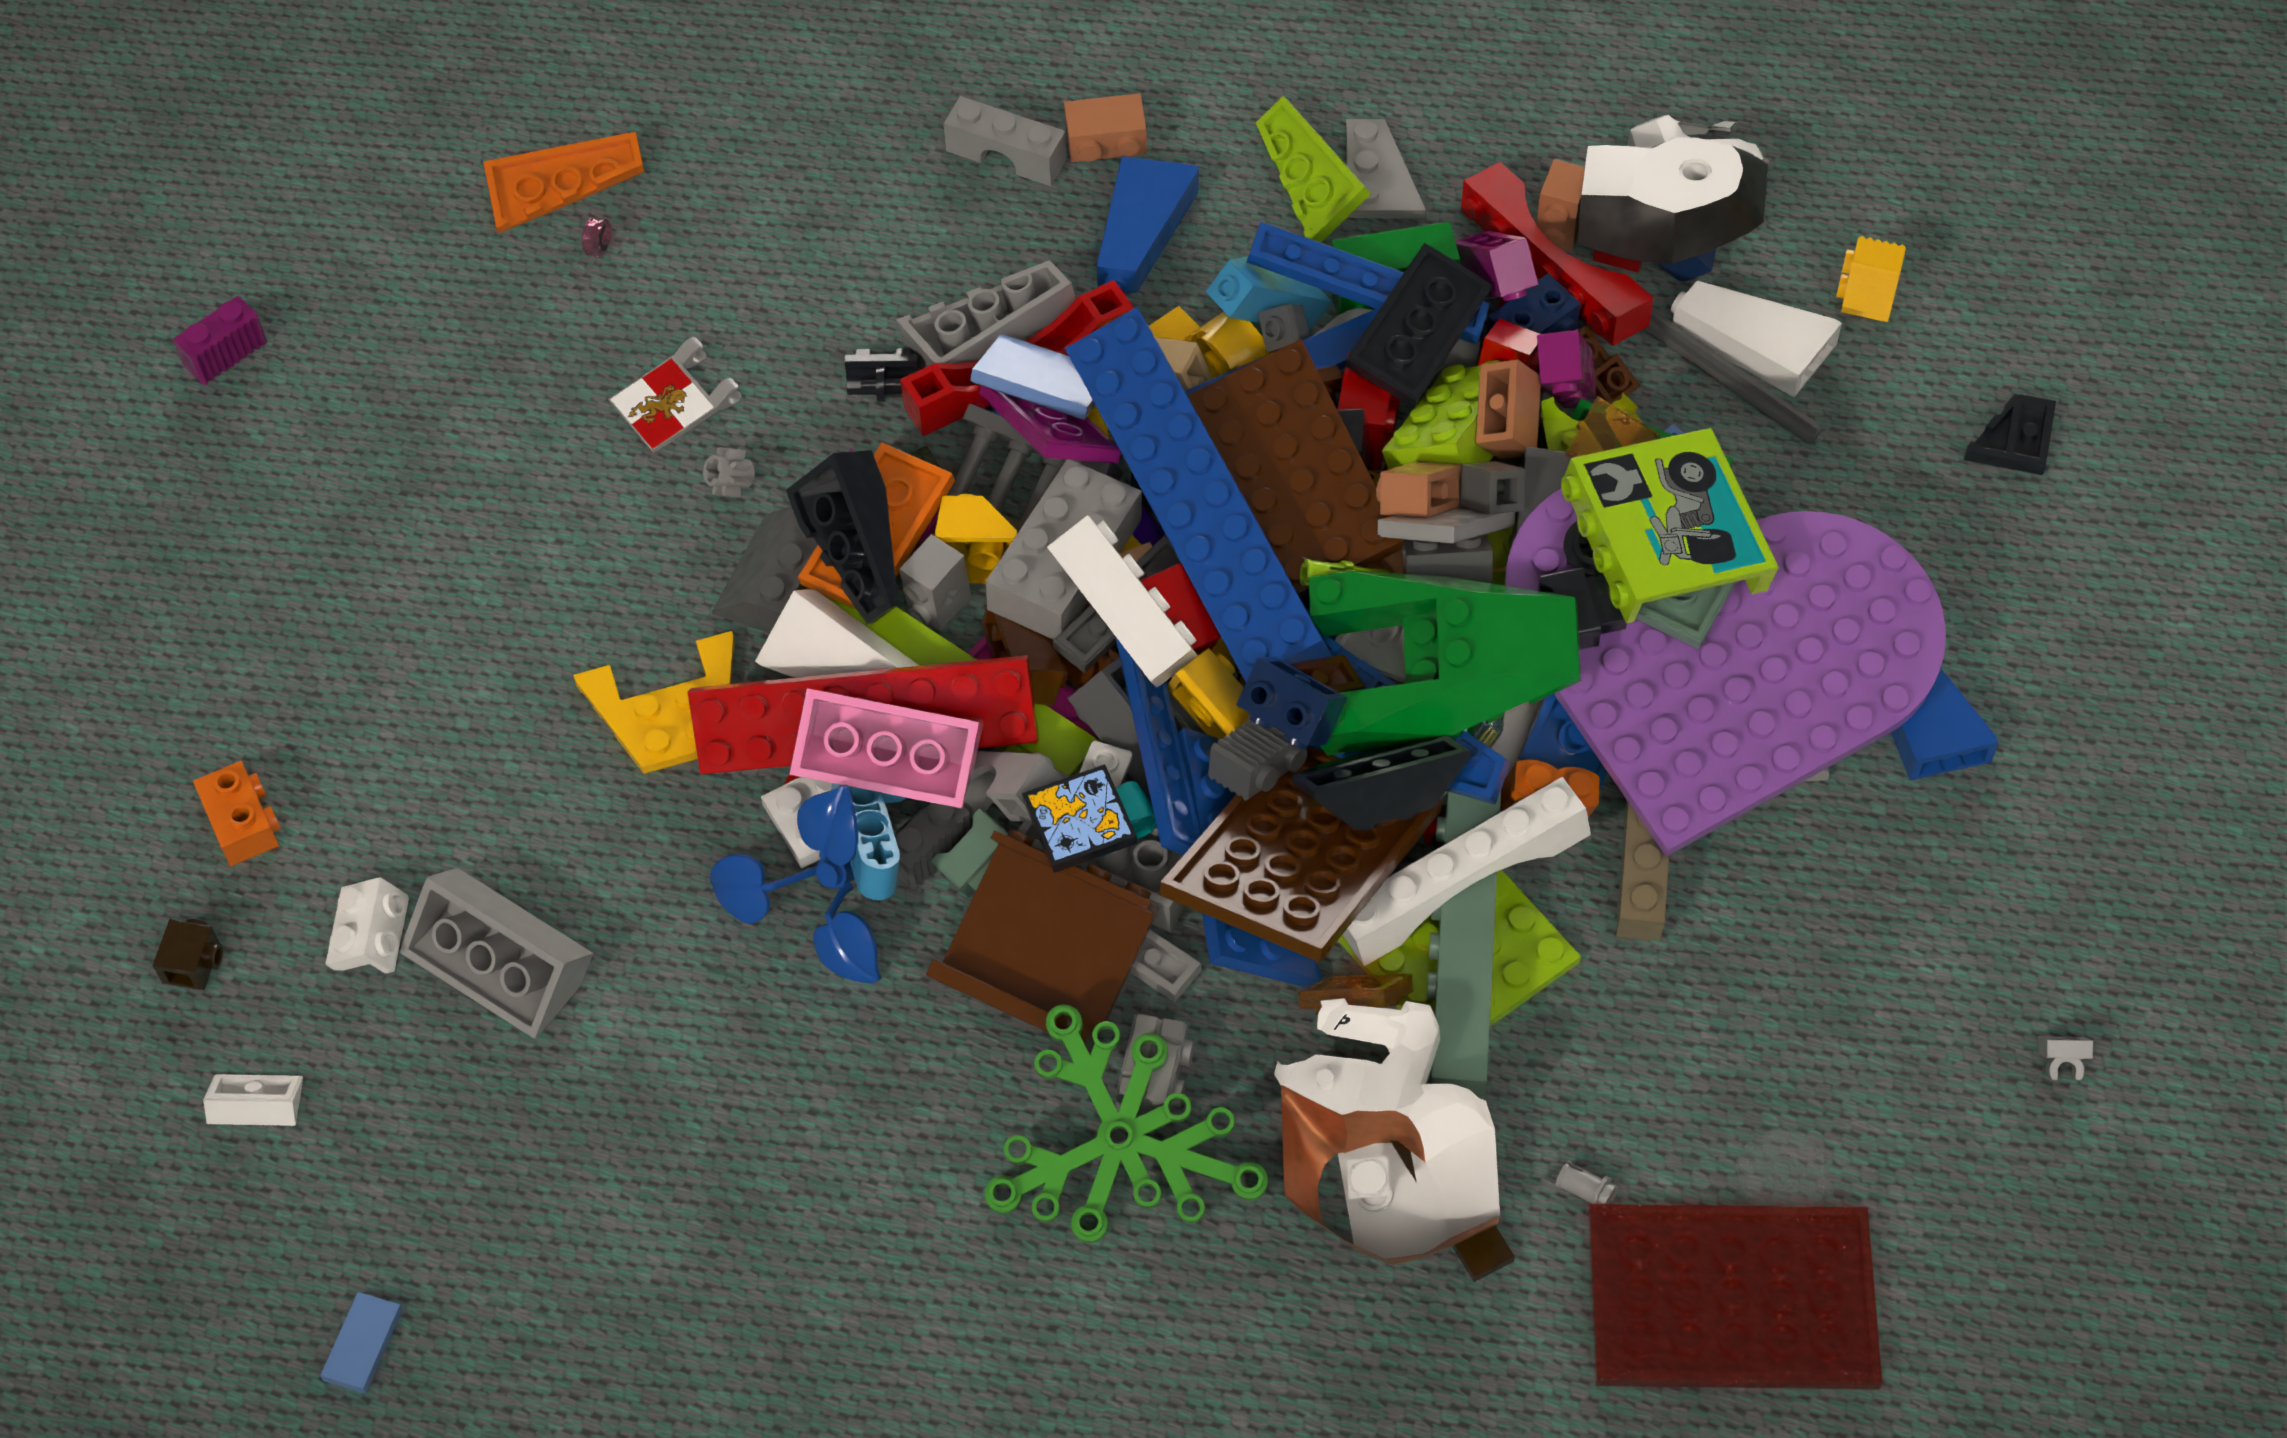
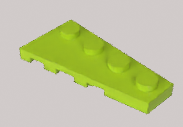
(1311, 172)

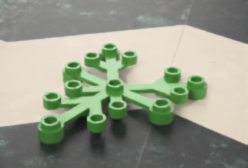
(1170, 1153)

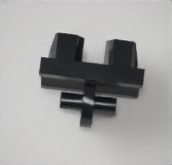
(878, 373)

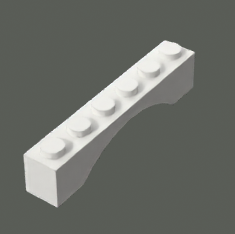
(1526, 831)

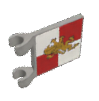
(670, 400)

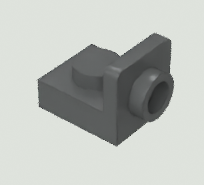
(1283, 326)

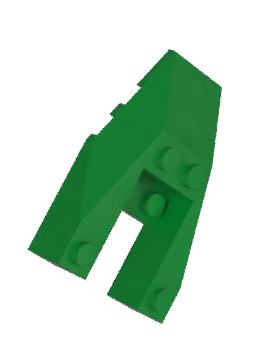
(1466, 652)

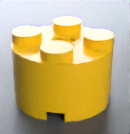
(1228, 343)

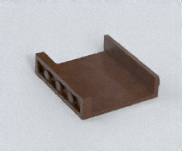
(1046, 938)

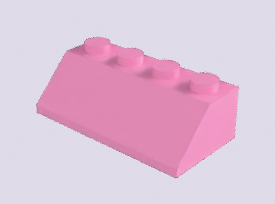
(886, 748)

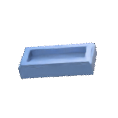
(361, 1342)

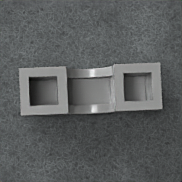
(1032, 146)
(1003, 779)

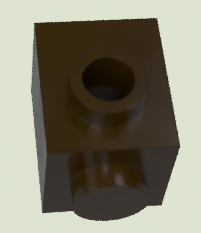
(188, 954)

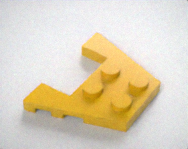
(658, 724)

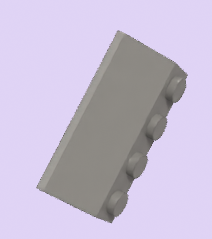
(494, 951)

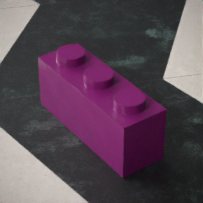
(1501, 261)
(1566, 367)

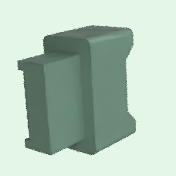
(971, 855)

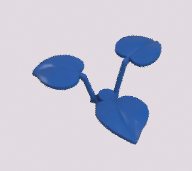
(828, 826)

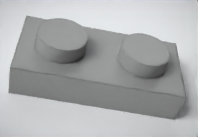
(1165, 966)

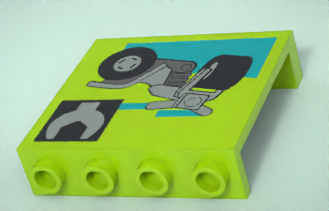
(1666, 520)

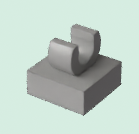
(2065, 1049)

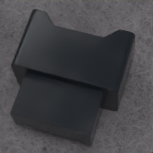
(1594, 603)

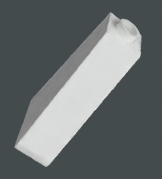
(1757, 334)
(823, 639)

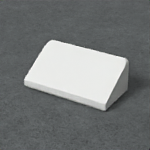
(253, 1099)

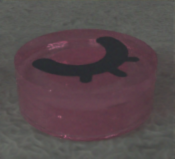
(596, 237)

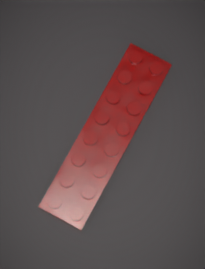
(760, 720)

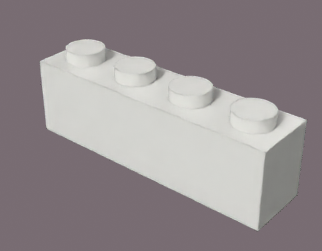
(1123, 601)

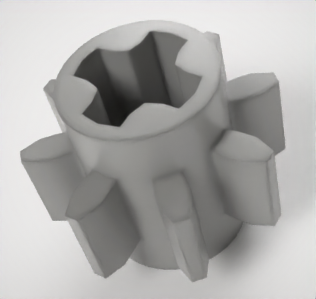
(728, 472)

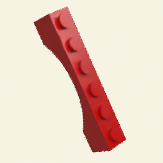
(1609, 300)
(944, 390)

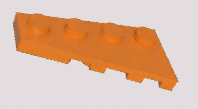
(552, 178)

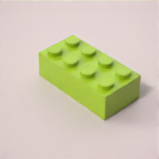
(1442, 423)

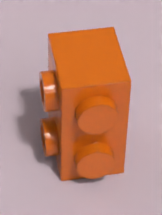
(236, 812)

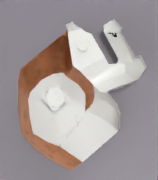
(1362, 1105)

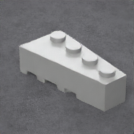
(969, 327)

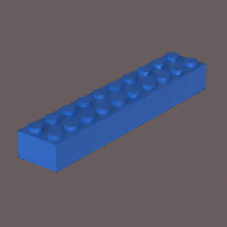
(1194, 495)

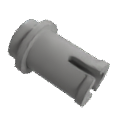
(1586, 1184)

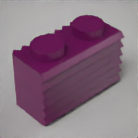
(220, 340)

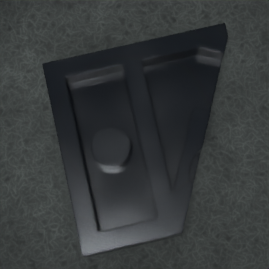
(2016, 436)

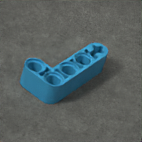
(877, 851)

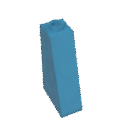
(1249, 289)

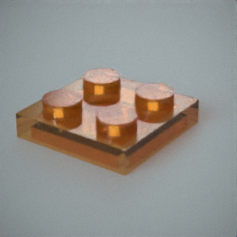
(1358, 990)

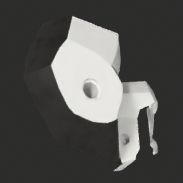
(1671, 192)

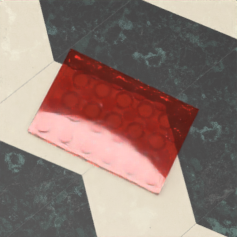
(1733, 1297)

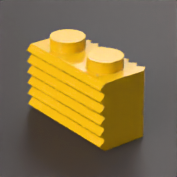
(1871, 278)

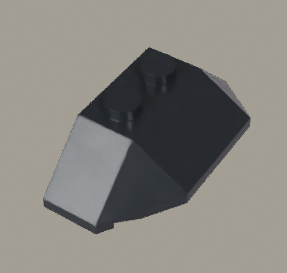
(1385, 781)

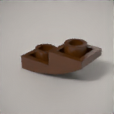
(1611, 373)

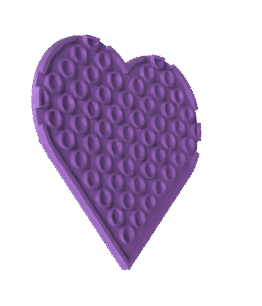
(1776, 689)

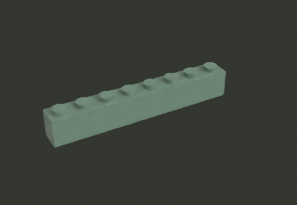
(1463, 960)

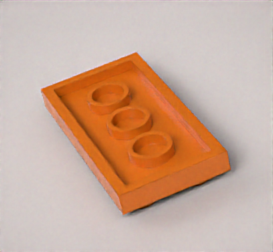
(913, 498)

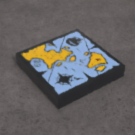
(1079, 818)

